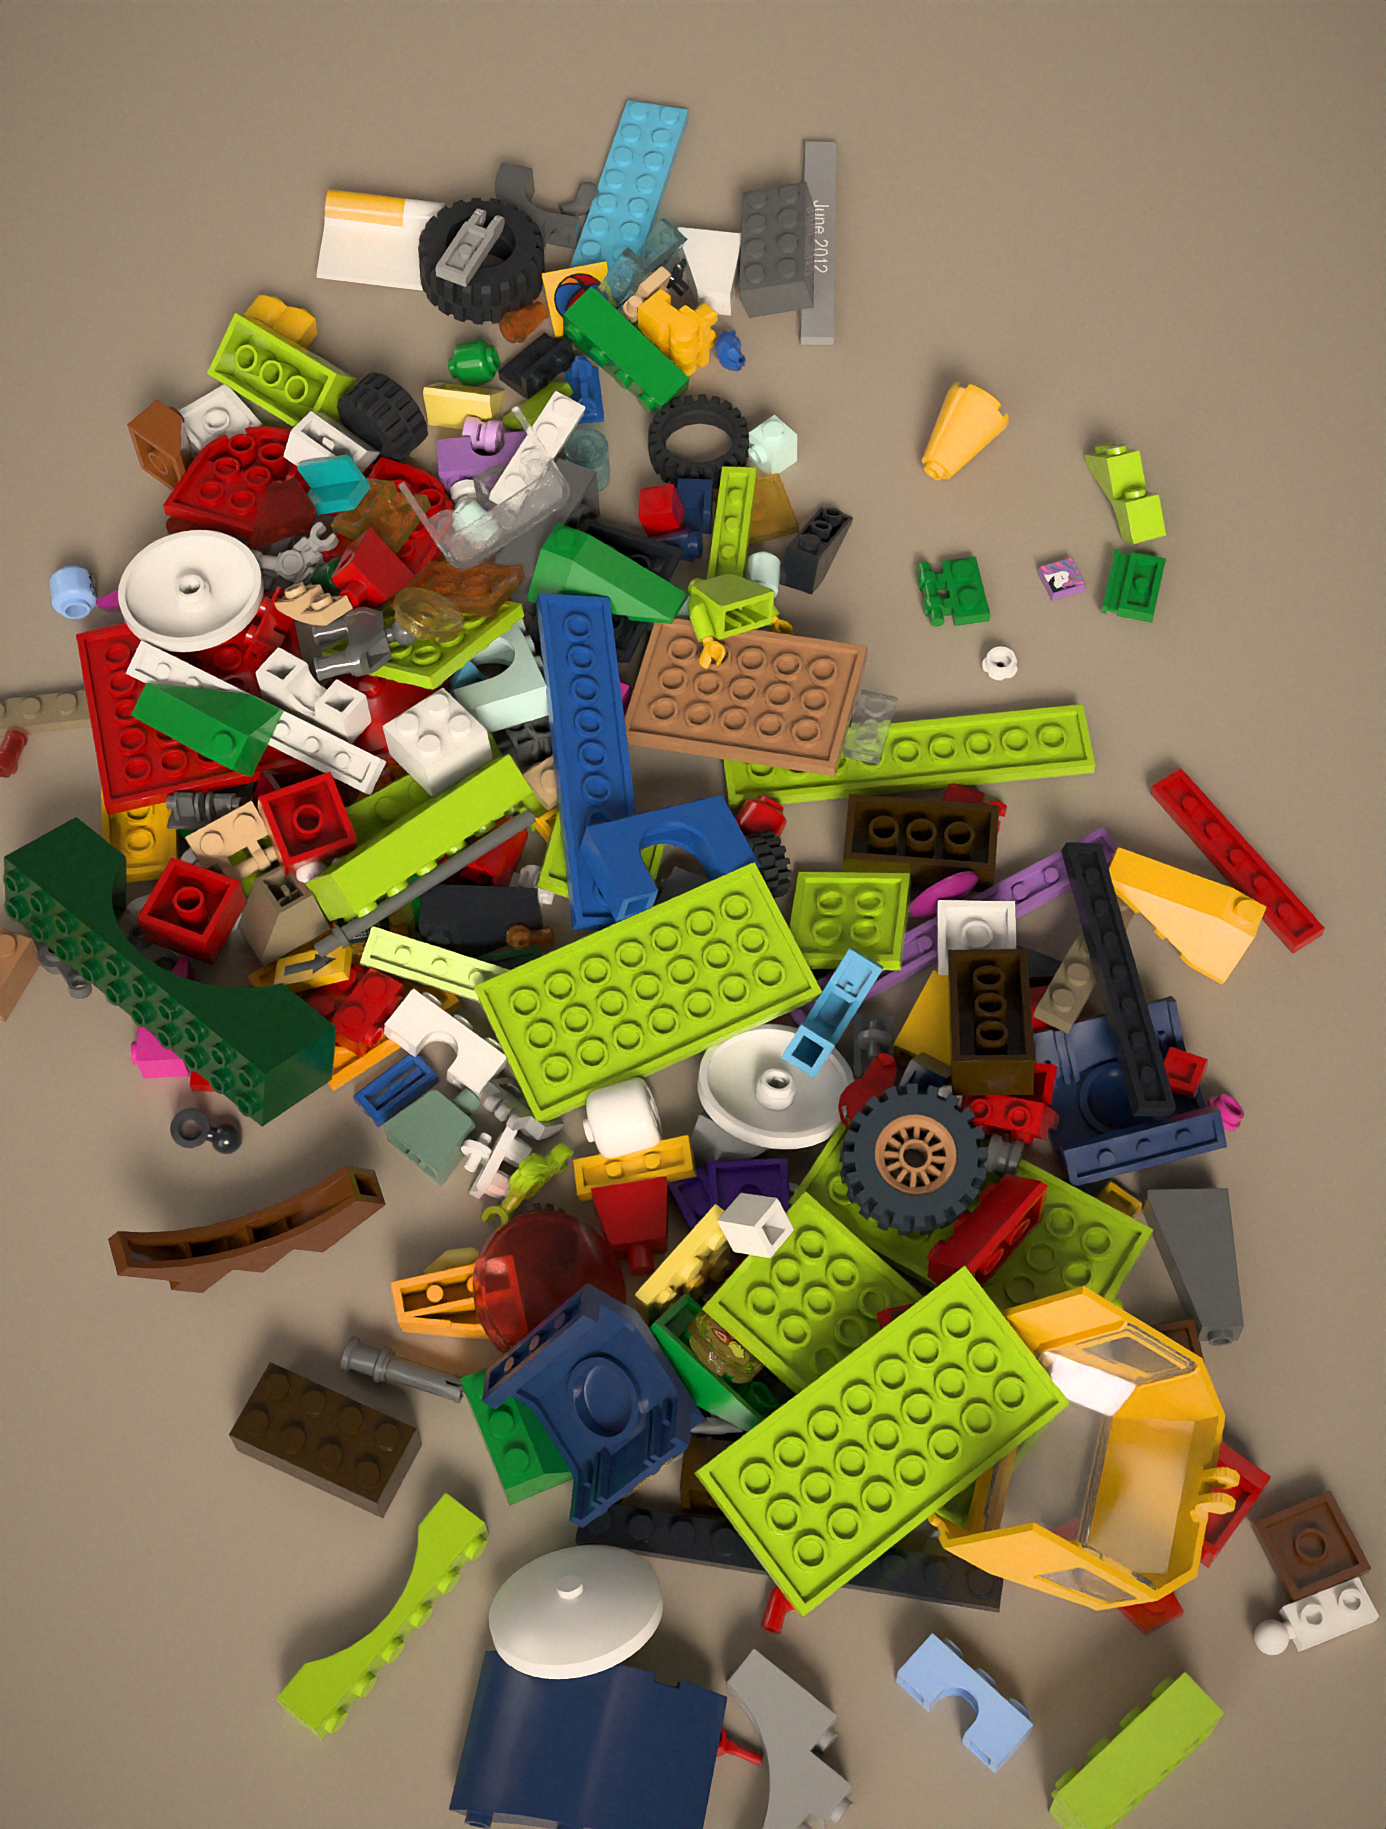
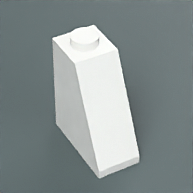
(712, 267)

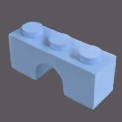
(940, 1672)

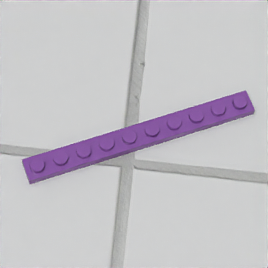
(1028, 889)

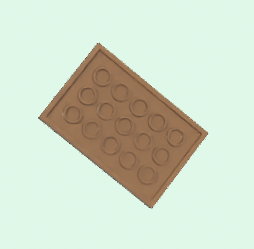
(765, 704)

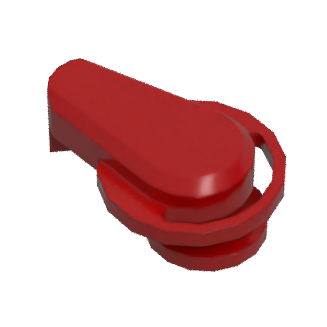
(876, 1079)

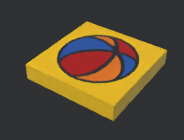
(566, 287)

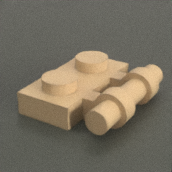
(646, 289)
(229, 835)

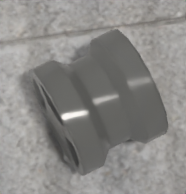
(1004, 1155)

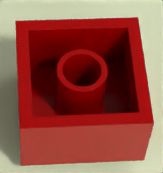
(307, 823)
(191, 910)

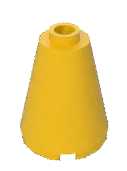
(962, 430)

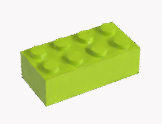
(277, 372)
(1138, 1758)

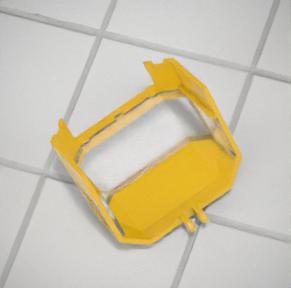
(1120, 1481)

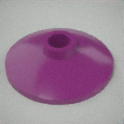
(951, 888)

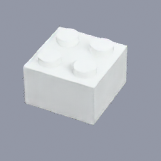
(437, 742)

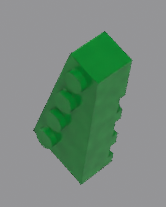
(623, 352)

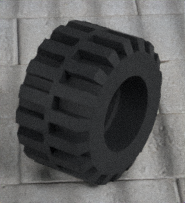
(383, 416)

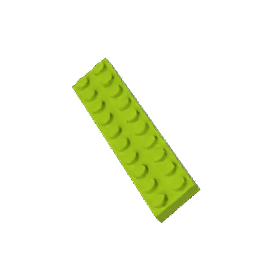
(935, 755)

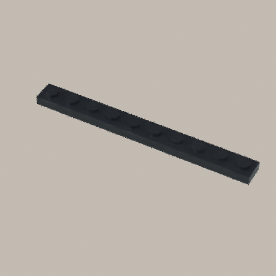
(720, 1546)

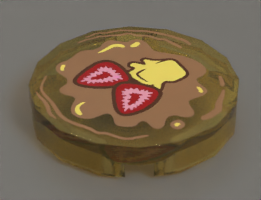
(721, 1350)

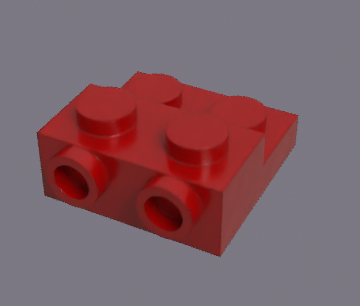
(359, 1007)
(1011, 1115)

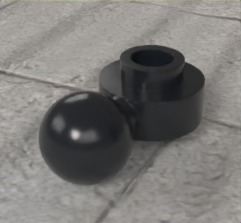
(224, 1138)

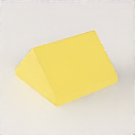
(451, 404)

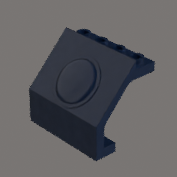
(1096, 1123)
(599, 1396)

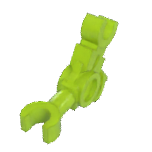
(528, 1180)

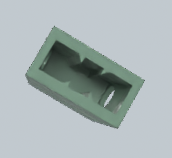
(434, 1132)

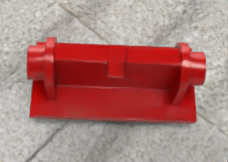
(262, 638)

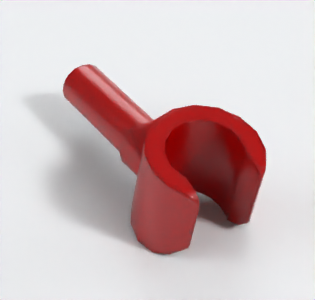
(732, 1748)

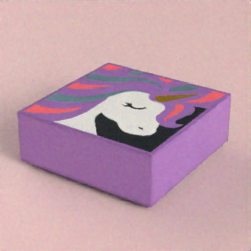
(1061, 579)

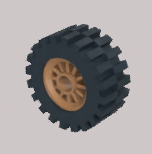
(910, 1206)

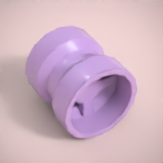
(484, 434)

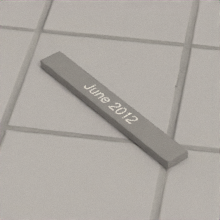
(821, 177)

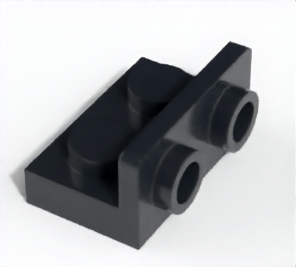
(537, 365)

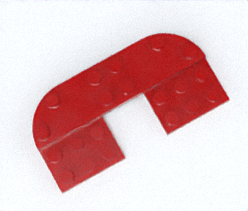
(230, 478)

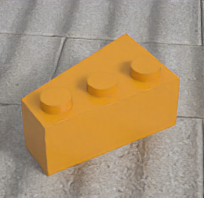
(438, 1304)

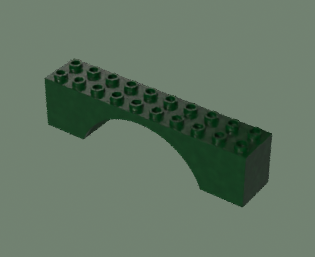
(249, 1043)

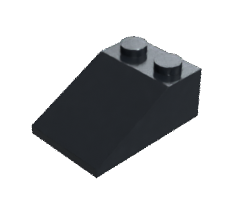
(476, 917)

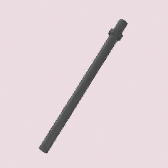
(342, 935)

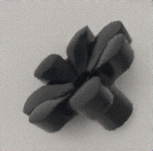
(676, 281)

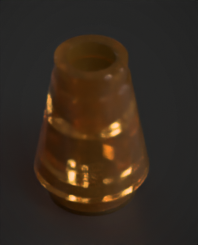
(522, 322)

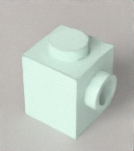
(772, 446)

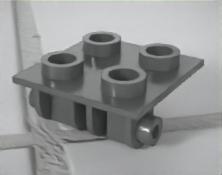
(199, 810)

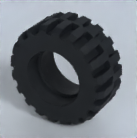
(493, 288)

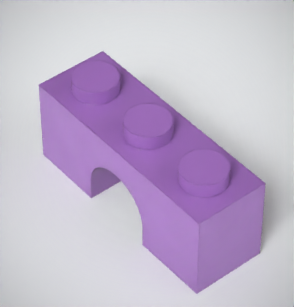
(460, 462)

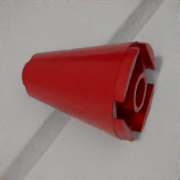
(494, 867)

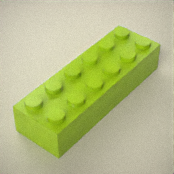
(419, 839)

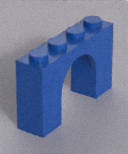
(700, 827)

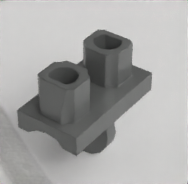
(871, 1038)

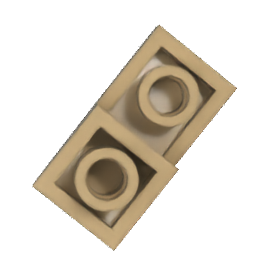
(311, 605)

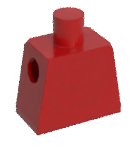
(370, 572)
(634, 1221)

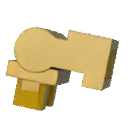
(679, 334)

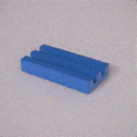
(405, 1098)

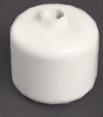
(622, 1118)

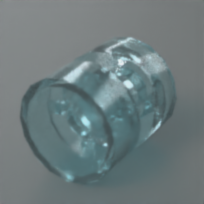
(590, 450)

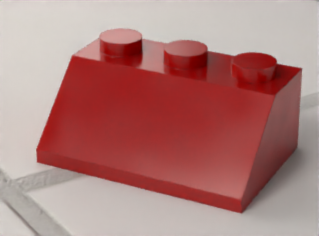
(991, 1231)

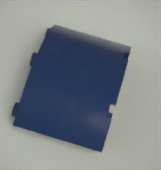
(587, 1750)

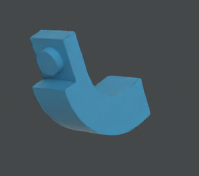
(832, 1012)

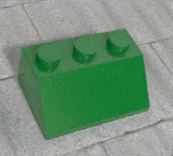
(516, 1444)

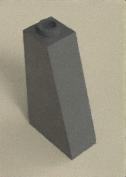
(1200, 1256)

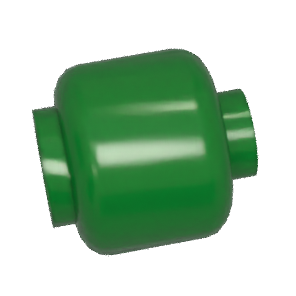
(474, 362)

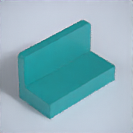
(334, 483)

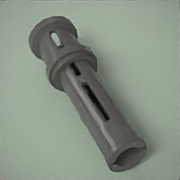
(384, 1365)

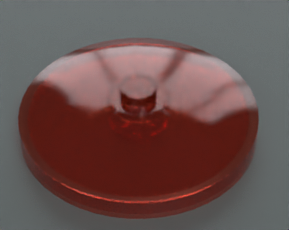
(536, 1267)

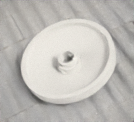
(191, 590)
(767, 1098)
(576, 1611)

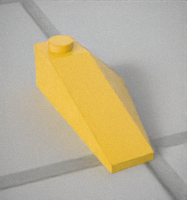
(1198, 916)

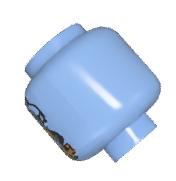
(73, 591)

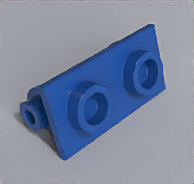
(586, 389)

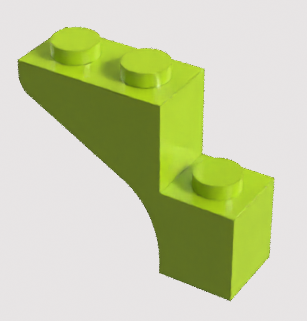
(1123, 481)

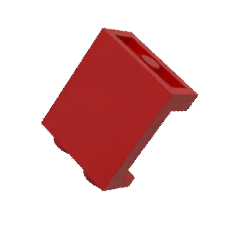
(1250, 1487)

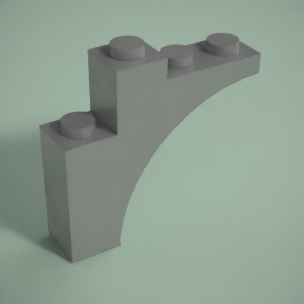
(791, 1732)

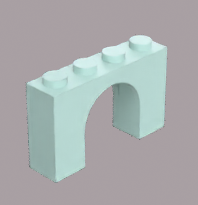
(514, 694)

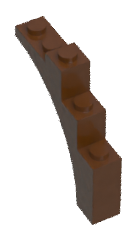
(203, 1255)

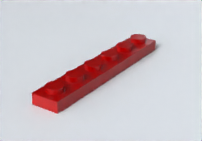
(1236, 860)

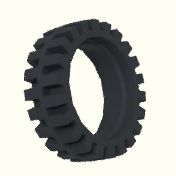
(694, 413)

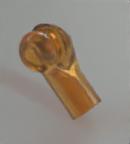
(520, 937)

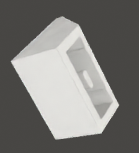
(322, 437)

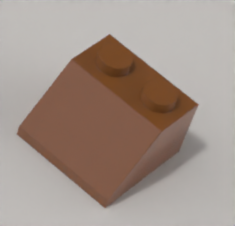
(161, 443)

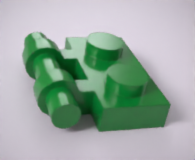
(964, 592)

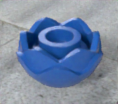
(729, 351)

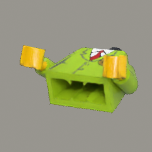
(728, 608)

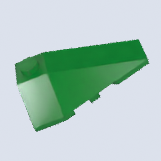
(584, 566)
(215, 723)
(735, 1402)

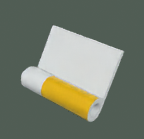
(373, 238)

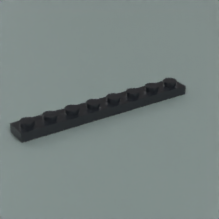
(1118, 980)

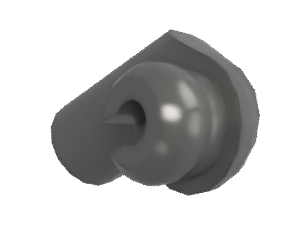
(586, 194)

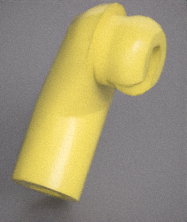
(452, 1259)

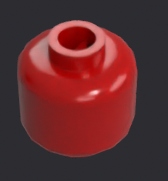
(761, 815)

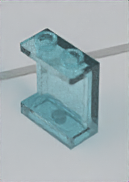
(633, 269)

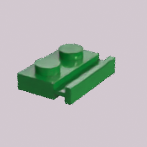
(1133, 585)

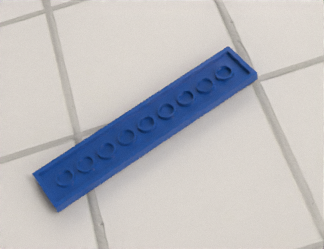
(585, 735)

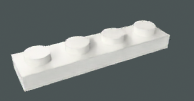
(553, 430)

